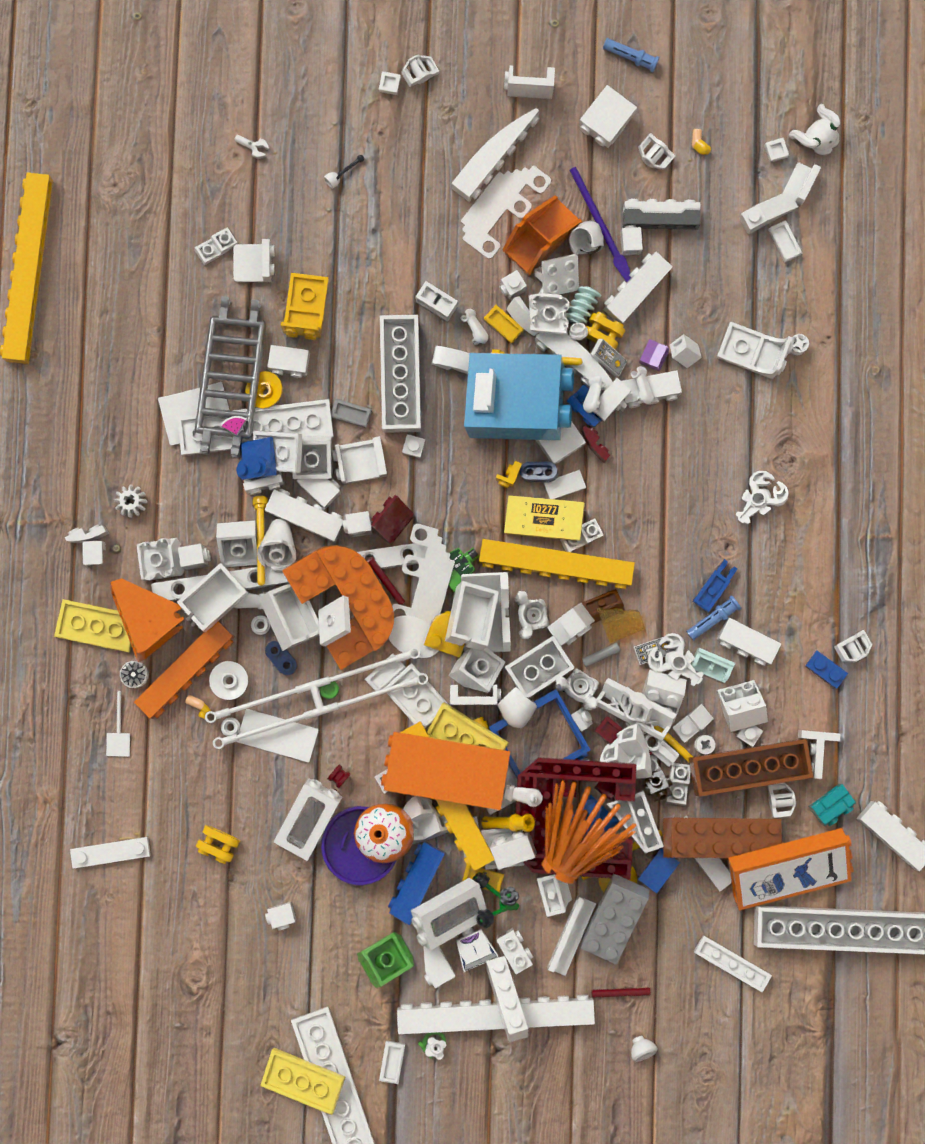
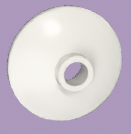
(221, 673)

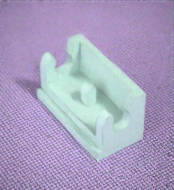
(712, 665)

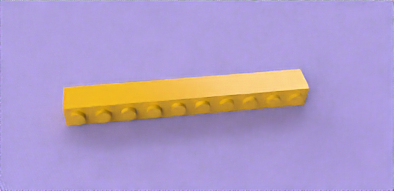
(27, 268)

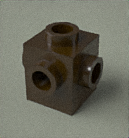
(658, 785)

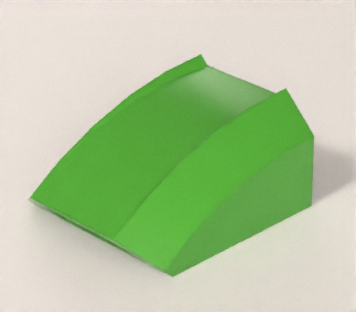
(386, 959)

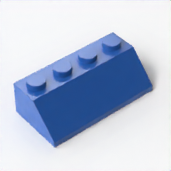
(417, 881)

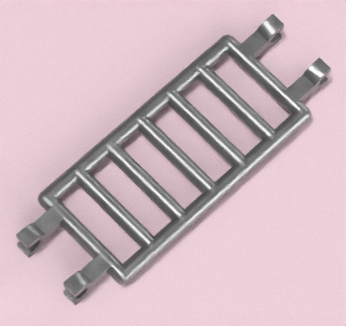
(207, 374)

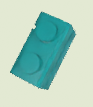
(832, 805)

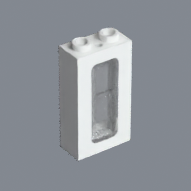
(308, 819)
(448, 914)

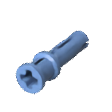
(639, 57)
(721, 613)

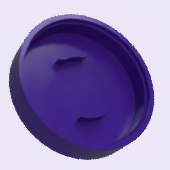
(342, 853)

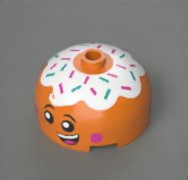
(395, 829)

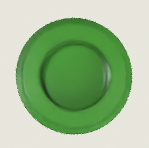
(329, 691)

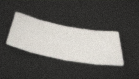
(288, 740)

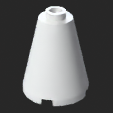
(277, 546)

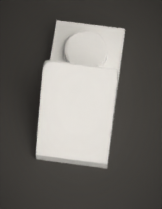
(692, 723)

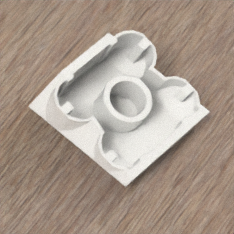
(548, 313)
(159, 559)

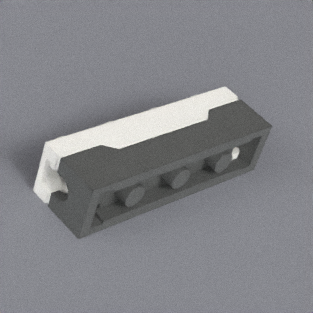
(662, 215)

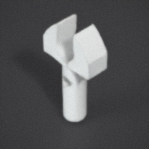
(253, 145)

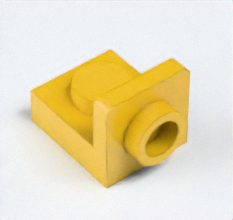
(512, 472)

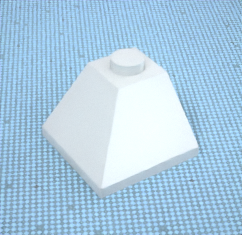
(477, 669)

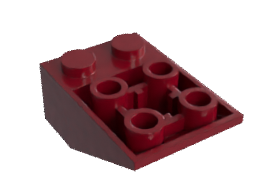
(392, 519)

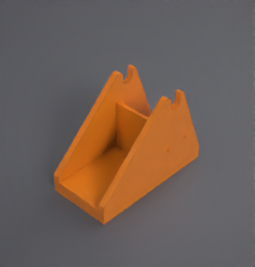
(540, 234)
(145, 616)

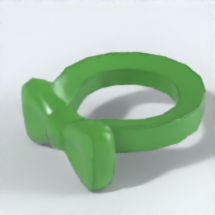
(422, 1044)

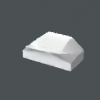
(554, 894)

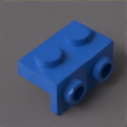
(576, 402)

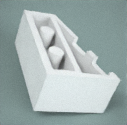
(646, 830)

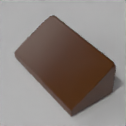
(606, 601)

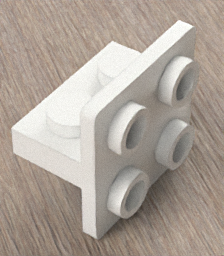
(559, 275)

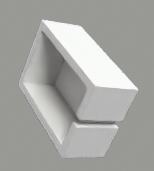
(212, 597)
(472, 616)
(289, 618)

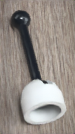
(333, 179)

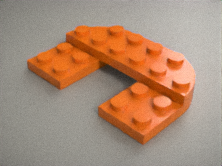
(356, 580)

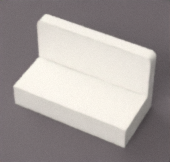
(801, 182)
(485, 392)

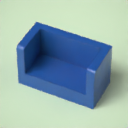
(658, 871)

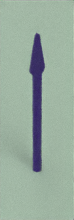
(619, 260)

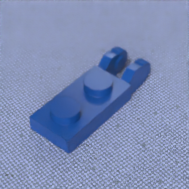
(714, 587)

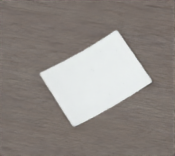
(186, 405)

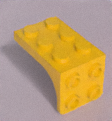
(305, 306)

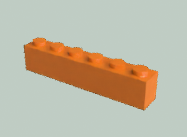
(184, 669)

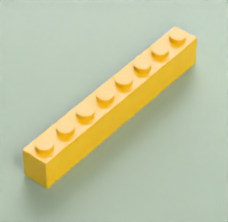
(555, 562)
(460, 822)

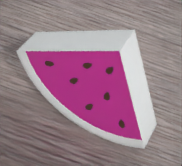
(234, 424)

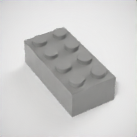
(615, 918)

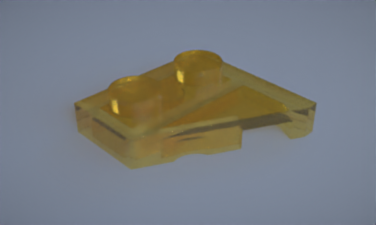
(620, 623)

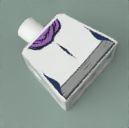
(474, 948)

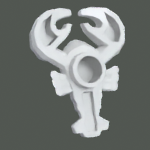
(761, 497)
(675, 659)

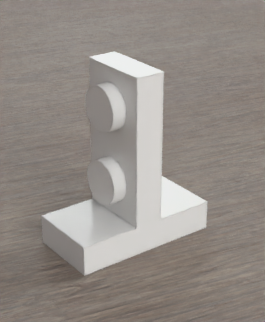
(817, 748)

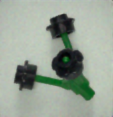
(508, 899)

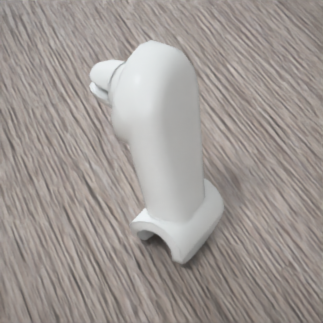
(479, 333)
(645, 392)
(592, 399)
(250, 601)
(525, 795)

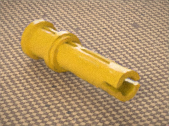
(514, 822)

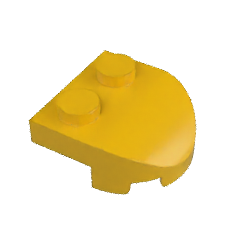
(437, 634)

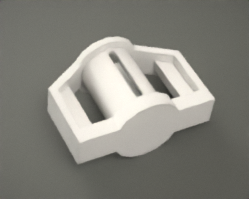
(419, 70)
(662, 149)
(854, 647)
(637, 702)
(781, 800)

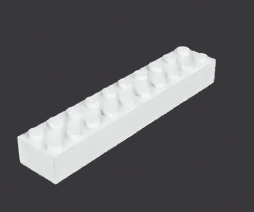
(839, 929)

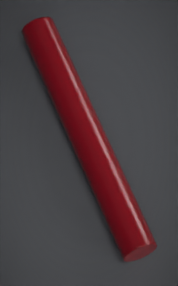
(385, 580)
(621, 992)

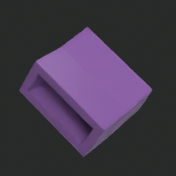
(654, 355)

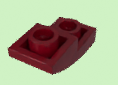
(591, 437)

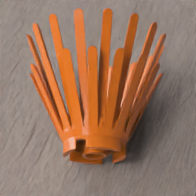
(566, 852)

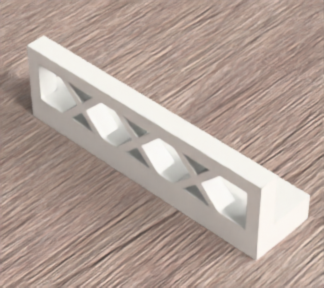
(659, 717)
(571, 935)

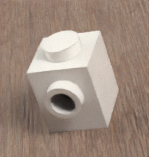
(512, 285)
(281, 916)

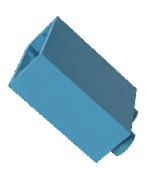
(526, 397)

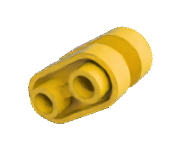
(600, 321)
(222, 854)

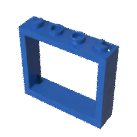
(579, 754)

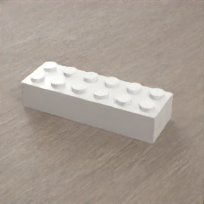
(400, 373)

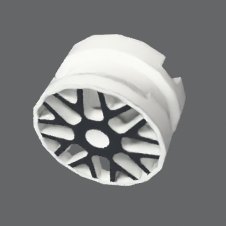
(134, 674)

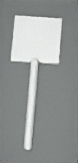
(118, 743)

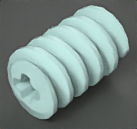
(581, 305)

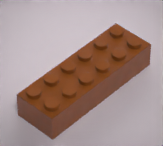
(750, 767)
(718, 836)

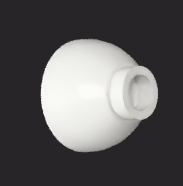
(642, 1049)

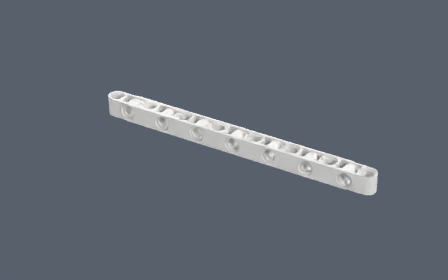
(385, 557)

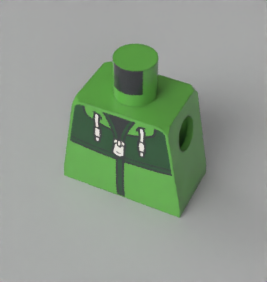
(461, 566)

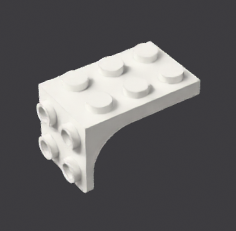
(754, 350)

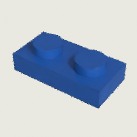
(826, 669)

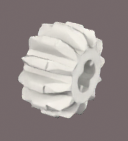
(131, 507)

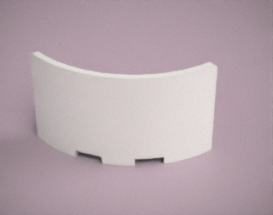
(500, 631)

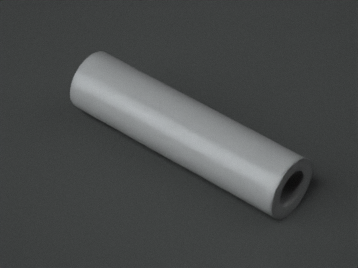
(601, 654)

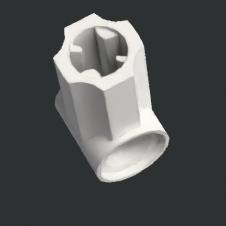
(662, 751)

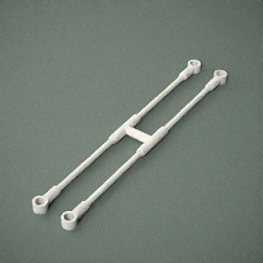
(320, 709)

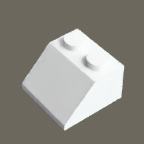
(237, 543)

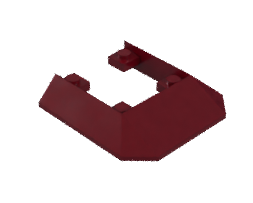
(543, 776)

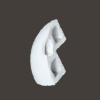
(630, 748)
(425, 819)

